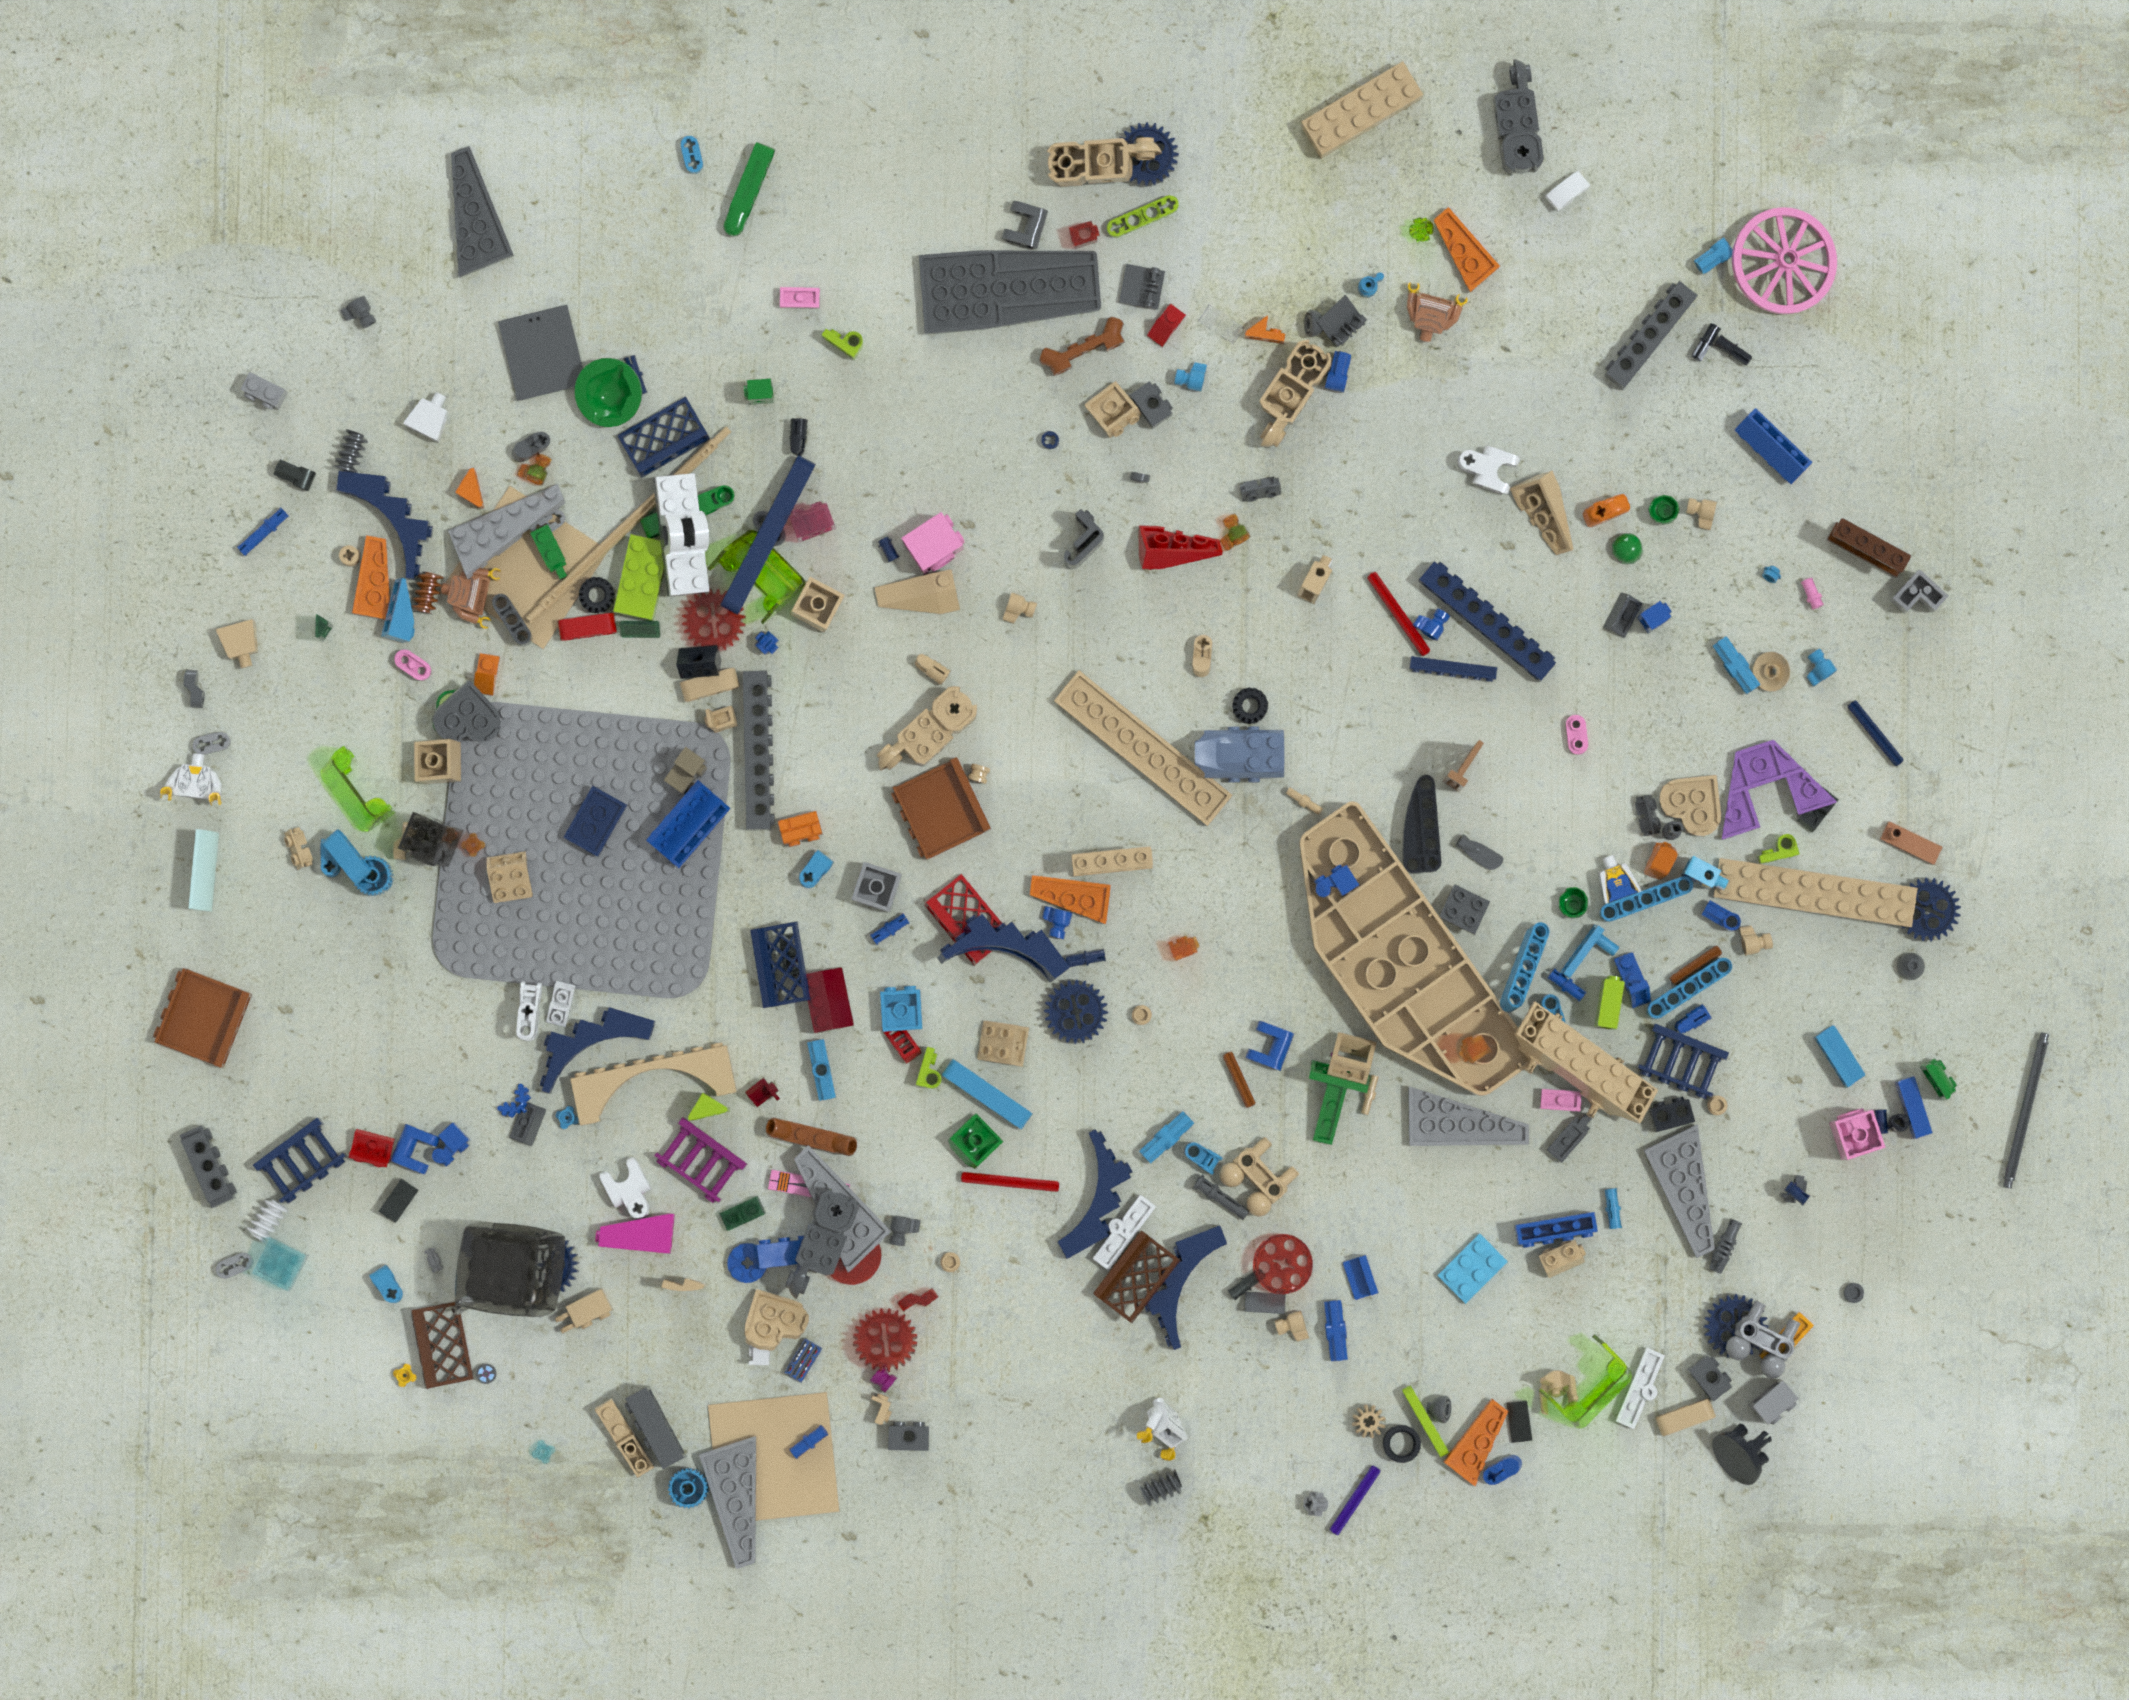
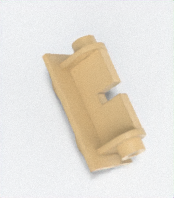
(294, 842)

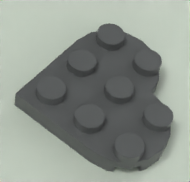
(467, 714)

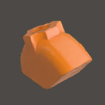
(1606, 510)
(1661, 860)

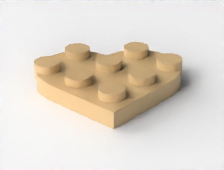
(1694, 802)
(773, 1319)

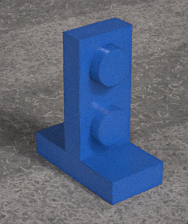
(1634, 981)

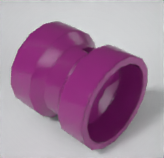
(883, 1379)

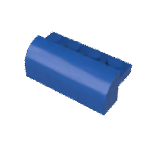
(688, 824)

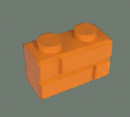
(800, 828)

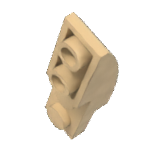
(624, 1437)

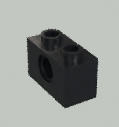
(698, 661)

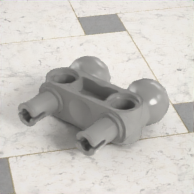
(1739, 1346)

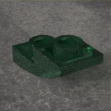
(742, 1213)

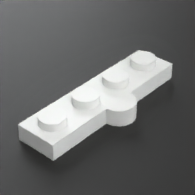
(1123, 1231)
(1640, 1388)

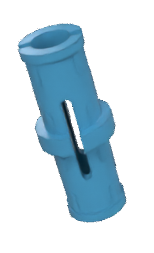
(1613, 1208)

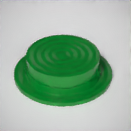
(608, 392)

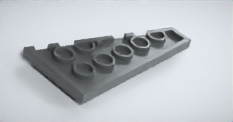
(477, 225)

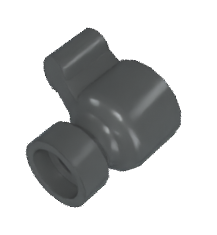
(359, 309)
(901, 1226)

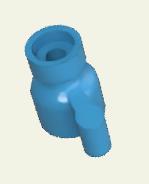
(1368, 285)
(1193, 379)
(1823, 667)

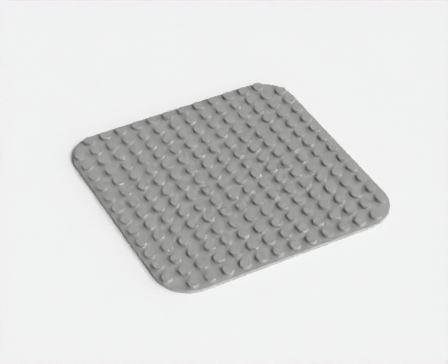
(592, 921)

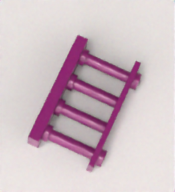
(702, 1141)

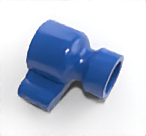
(1432, 627)
(1059, 919)

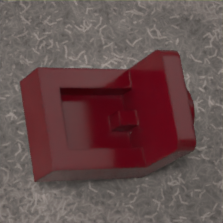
(762, 1092)

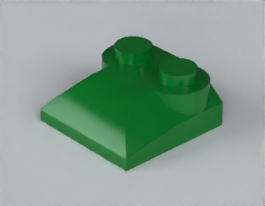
(1938, 1079)
(974, 1141)

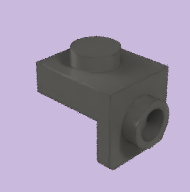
(1801, 1183)

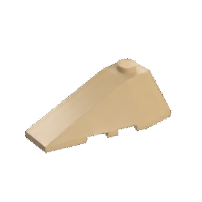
(1544, 505)
(925, 593)

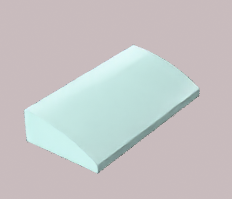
(203, 870)

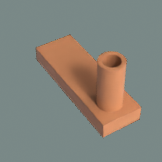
(1911, 843)

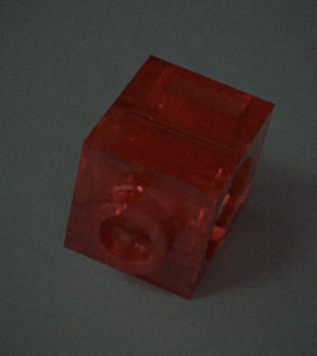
(1077, 241)

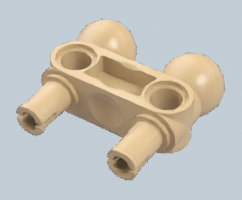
(1259, 1175)

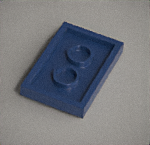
(595, 821)

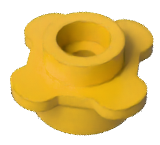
(406, 1369)

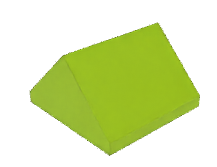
(707, 1107)

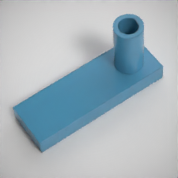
(1593, 937)

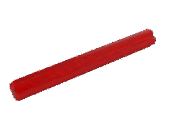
(1398, 613)
(1008, 1181)

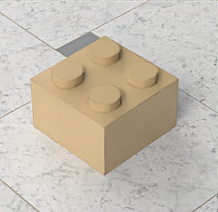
(817, 604)
(437, 761)

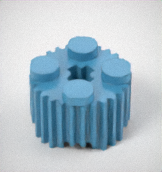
(383, 880)
(689, 1499)

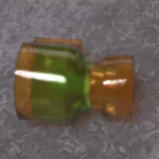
(536, 473)
(1237, 532)

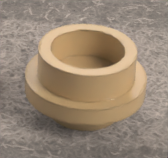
(1141, 1015)
(1717, 1105)
(950, 1262)

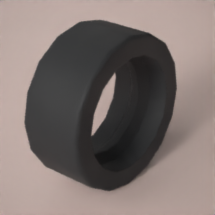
(1416, 1447)

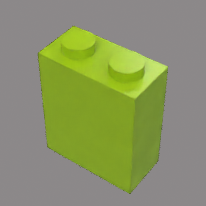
(1609, 1003)

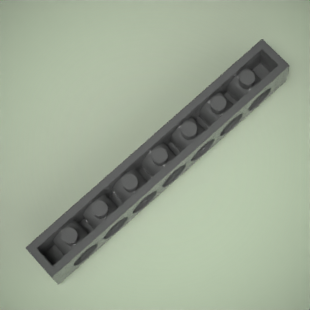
(750, 680)

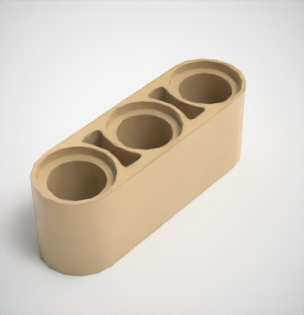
(708, 686)
(1685, 1417)

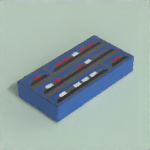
(803, 1360)

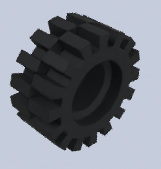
(590, 584)
(1238, 709)

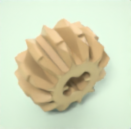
(1366, 1414)

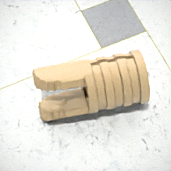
(932, 668)

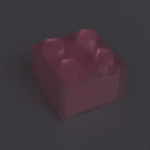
(812, 521)

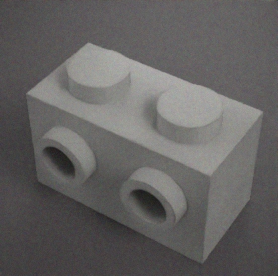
(263, 390)

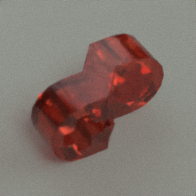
(912, 1299)

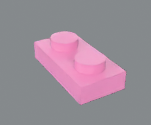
(799, 297)
(1560, 1100)

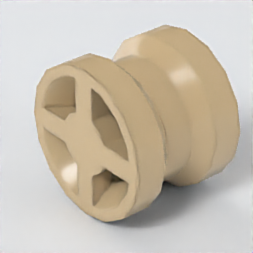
(353, 555)
(978, 773)

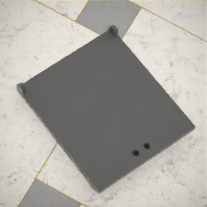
(541, 352)

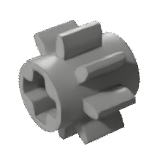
(1315, 1504)

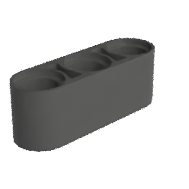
(510, 610)

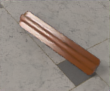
(1695, 965)
(1239, 1079)

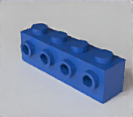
(1773, 446)
(1555, 1228)

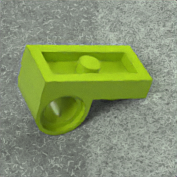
(834, 338)
(1769, 855)
(929, 1059)

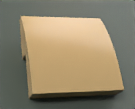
(688, 1285)

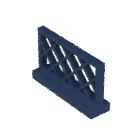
(672, 451)
(765, 965)

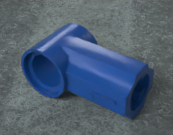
(1337, 375)
(1719, 915)

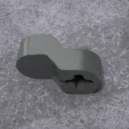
(539, 443)
(191, 682)

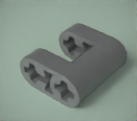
(1033, 228)

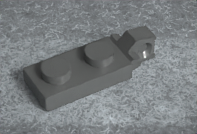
(1569, 1138)

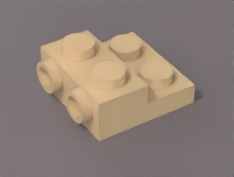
(1113, 410)

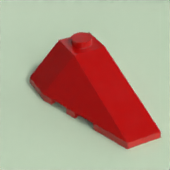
(1167, 549)

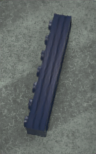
(1452, 668)

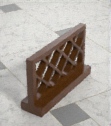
(1122, 1269)
(424, 1348)

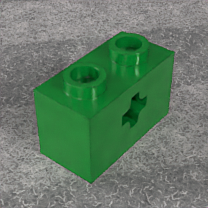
(759, 391)

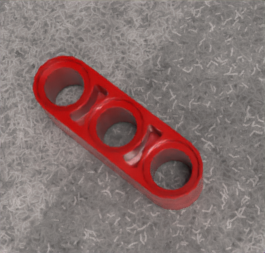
(587, 626)

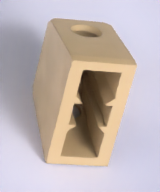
(1314, 584)
(239, 641)

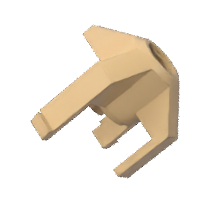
(1557, 1384)

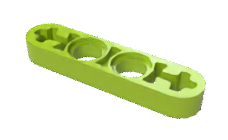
(1141, 214)
(1425, 1421)

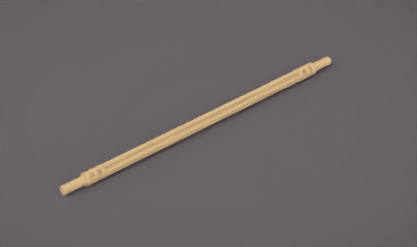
(555, 594)

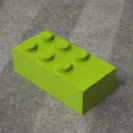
(640, 579)

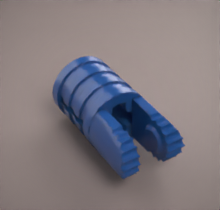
(1692, 1019)

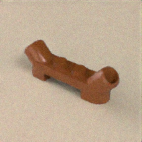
(1110, 338)
(811, 1136)

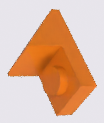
(1259, 332)
(486, 673)

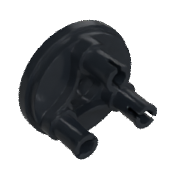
(1741, 1458)

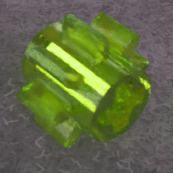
(1421, 229)

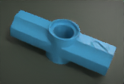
(1736, 665)
(823, 1083)
(1166, 1137)

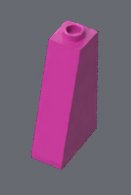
(645, 1234)

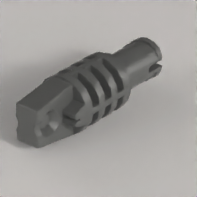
(1721, 1256)

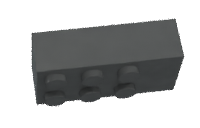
(655, 1427)

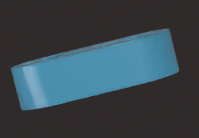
(687, 155)

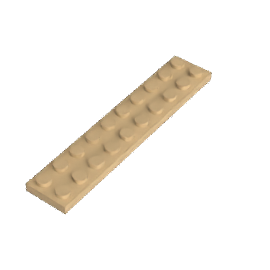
(1143, 748)
(1817, 893)

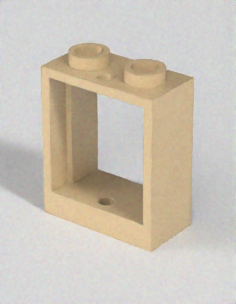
(1339, 1064)

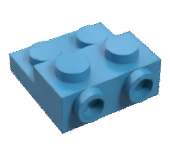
(901, 1009)

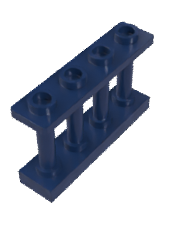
(1697, 1049)
(282, 1153)

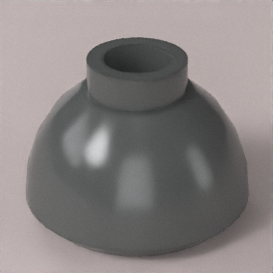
(1310, 325)
(1911, 966)
(1440, 1408)

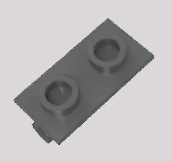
(1269, 488)
(1651, 821)

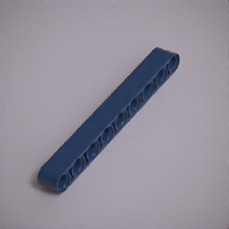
(767, 535)

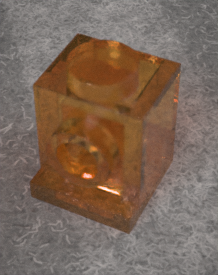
(1184, 947)

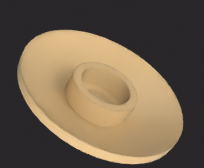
(1763, 671)

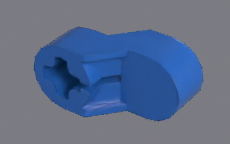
(1511, 1466)

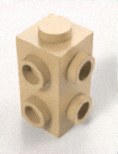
(1562, 1258)

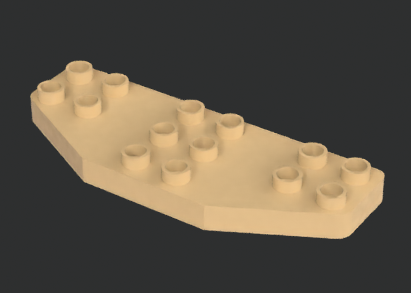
(1401, 958)

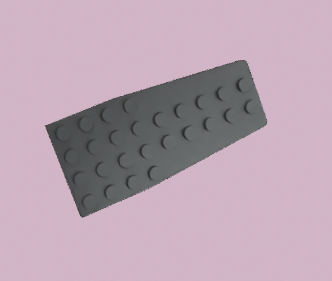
(1005, 288)

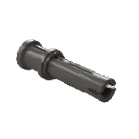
(1668, 829)
(1213, 1192)

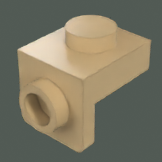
(720, 719)
(884, 1413)

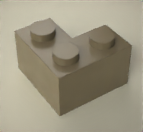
(686, 770)

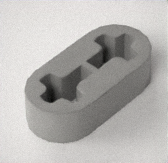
(553, 526)
(210, 739)
(236, 1269)

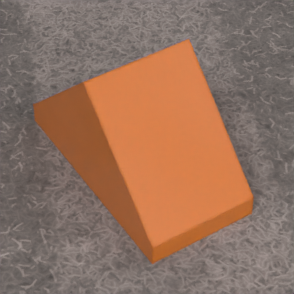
(470, 489)

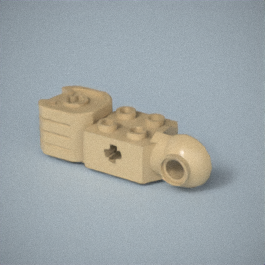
(1097, 160)
(1292, 389)
(930, 730)

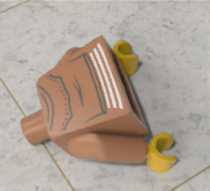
(1432, 312)
(470, 594)

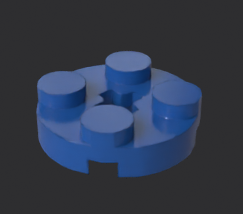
(738, 1270)

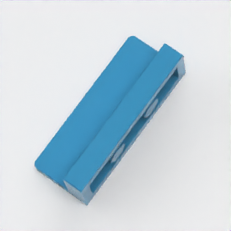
(1839, 1056)

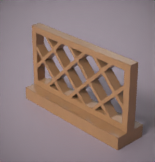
(1456, 779)

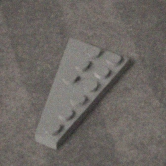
(498, 530)
(1449, 1122)
(1682, 1177)
(867, 1227)
(733, 1488)

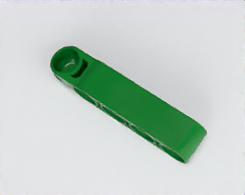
(748, 189)
(708, 503)

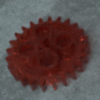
(696, 622)
(902, 1338)

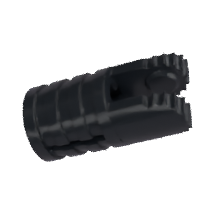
(798, 435)
(1895, 1127)

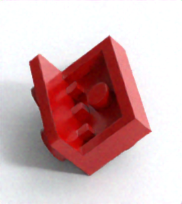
(371, 1148)

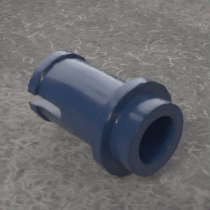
(888, 549)
(1881, 1117)
(1797, 1193)

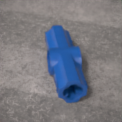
(1335, 1330)

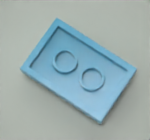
(1472, 1268)

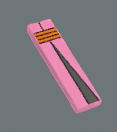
(789, 1183)

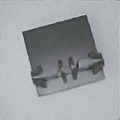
(1142, 286)
(1341, 321)
(1464, 909)

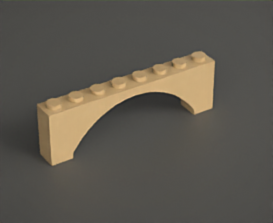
(596, 1089)

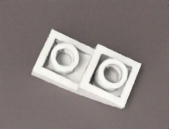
(1567, 190)
(561, 1003)

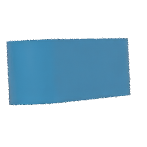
(347, 856)

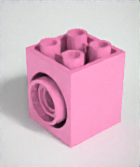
(934, 543)
(1857, 1133)

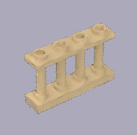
(1112, 861)

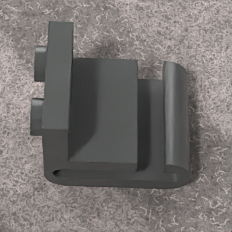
(1087, 520)

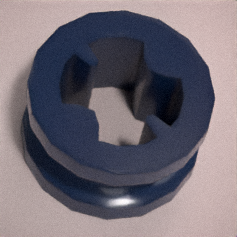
(1051, 434)

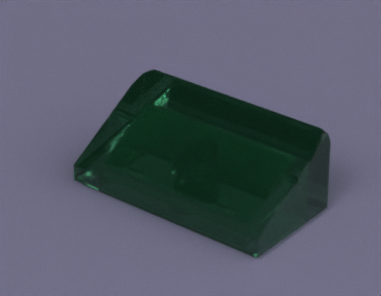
(322, 628)
(640, 629)

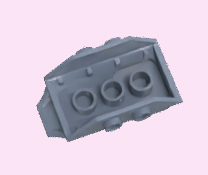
(1241, 754)

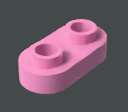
(412, 665)
(1576, 734)

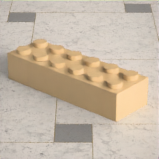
(1361, 110)

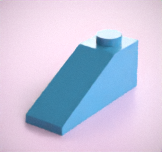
(399, 616)

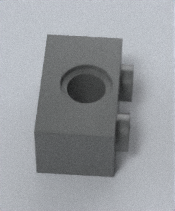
(1153, 416)
(1699, 1371)
(897, 1442)

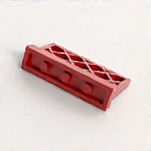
(949, 924)

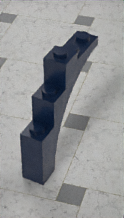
(410, 531)
(1033, 948)
(565, 1048)
(1091, 1229)
(1165, 1301)

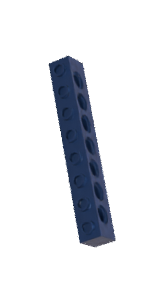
(1445, 594)

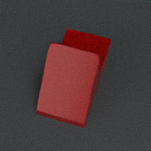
(1166, 325)

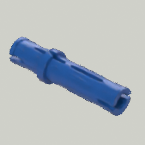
(263, 531)

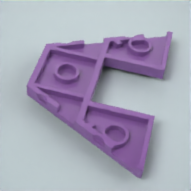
(1761, 766)

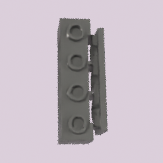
(198, 1160)

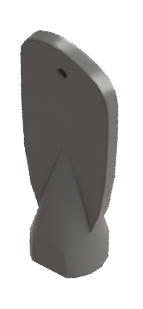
(1480, 853)

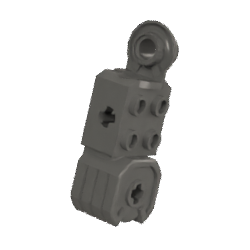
(1518, 123)
(822, 1239)

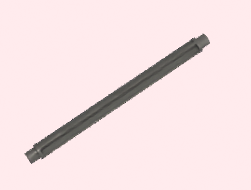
(2026, 1110)

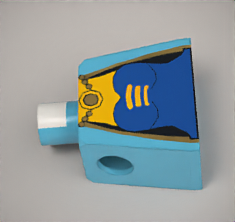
(1696, 869)

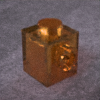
(1473, 1049)

